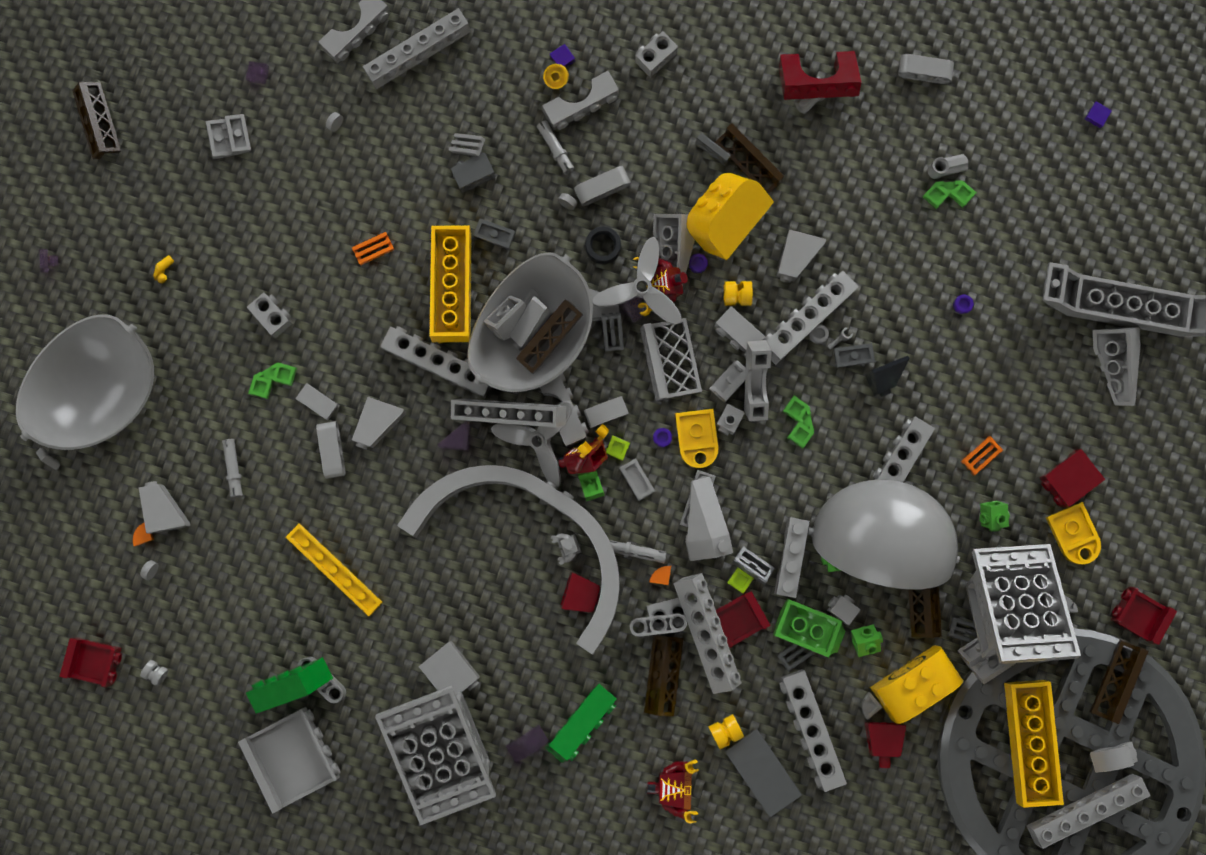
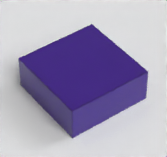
(562, 56)
(1098, 114)

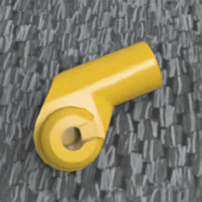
(160, 269)

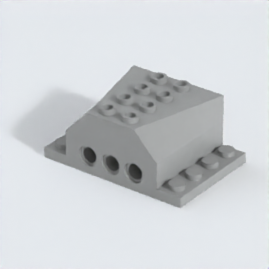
(1020, 605)
(437, 754)

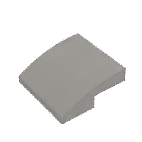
(228, 136)
(984, 669)

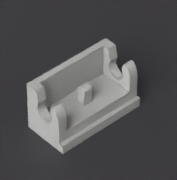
(729, 381)

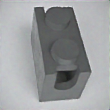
(472, 172)

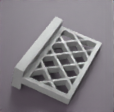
(655, 364)

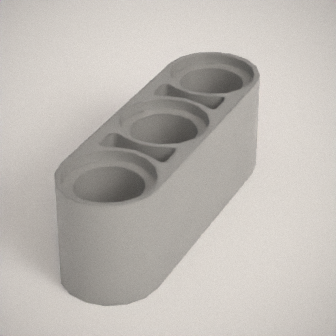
(926, 68)
(602, 186)
(330, 449)
(667, 627)
(326, 690)

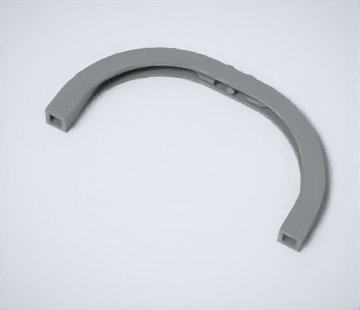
(448, 486)

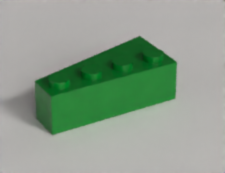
(289, 685)
(581, 723)

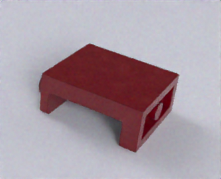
(1072, 479)
(1143, 615)
(741, 618)
(91, 662)

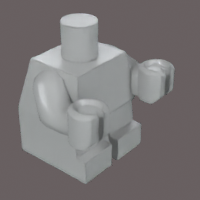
(569, 546)

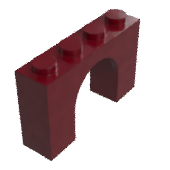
(799, 85)

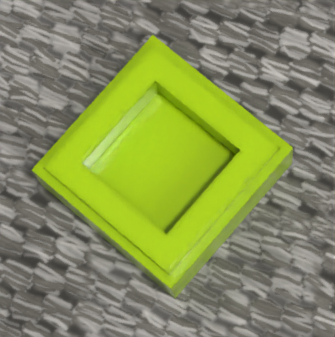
(617, 448)
(740, 580)

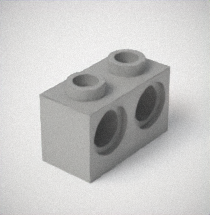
(659, 56)
(267, 317)
(667, 608)

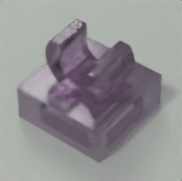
(257, 72)
(46, 261)

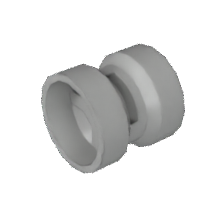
(154, 673)

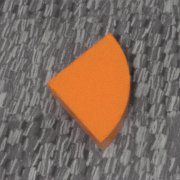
(140, 536)
(661, 575)

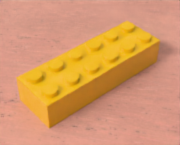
(450, 284)
(1033, 743)

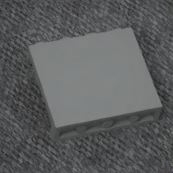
(289, 759)

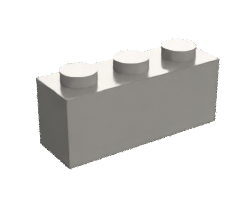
(737, 330)

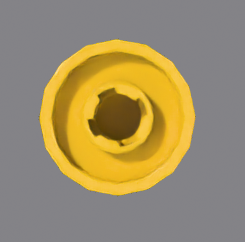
(556, 76)
(738, 293)
(726, 731)

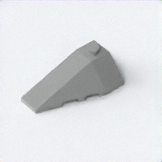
(673, 239)
(1119, 359)
(706, 525)

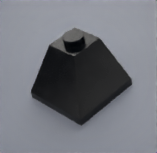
(886, 377)

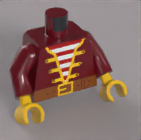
(667, 280)
(586, 456)
(675, 789)

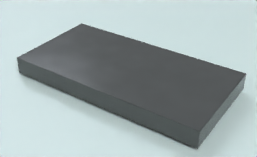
(763, 772)

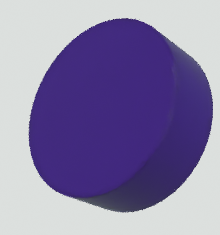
(698, 263)
(963, 304)
(662, 437)

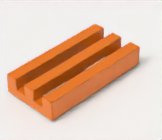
(369, 242)
(969, 466)

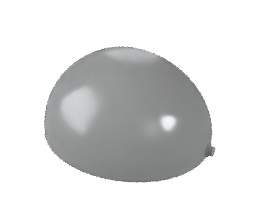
(554, 281)
(85, 384)
(887, 535)

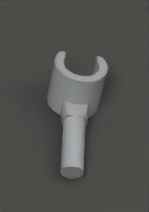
(842, 337)

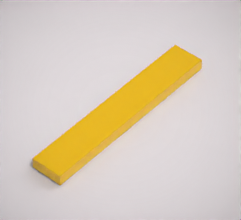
(334, 569)

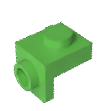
(591, 485)

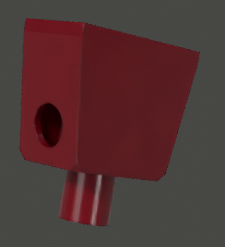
(580, 594)
(885, 741)

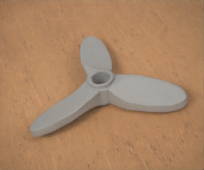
(655, 299)
(527, 436)

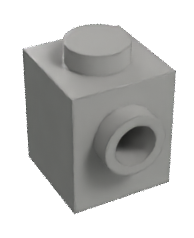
(729, 420)
(843, 608)

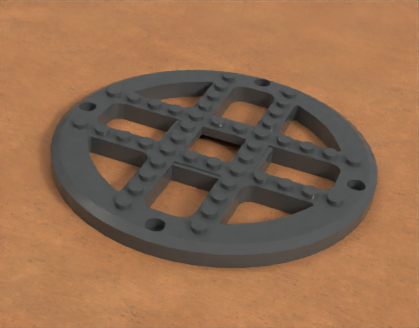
(1182, 778)

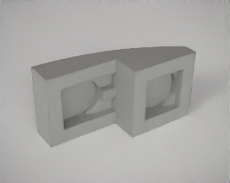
(606, 412)

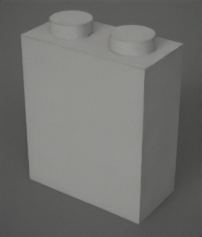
(450, 668)

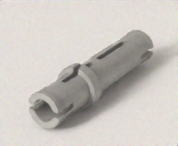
(559, 153)
(233, 475)
(628, 549)

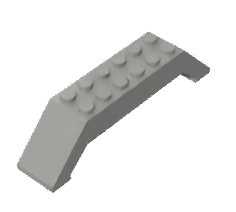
(1124, 303)

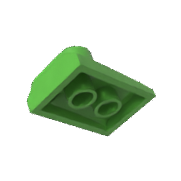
(809, 628)

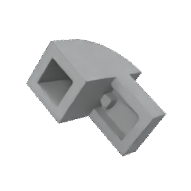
(1114, 757)

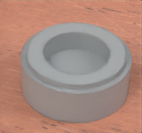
(334, 121)
(567, 201)
(819, 334)
(149, 570)

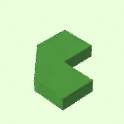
(957, 190)
(263, 381)
(800, 413)

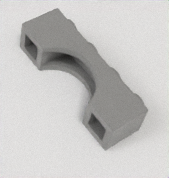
(339, 44)
(560, 112)
(757, 363)
(573, 430)
(792, 558)

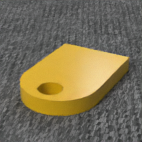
(697, 435)
(1074, 532)

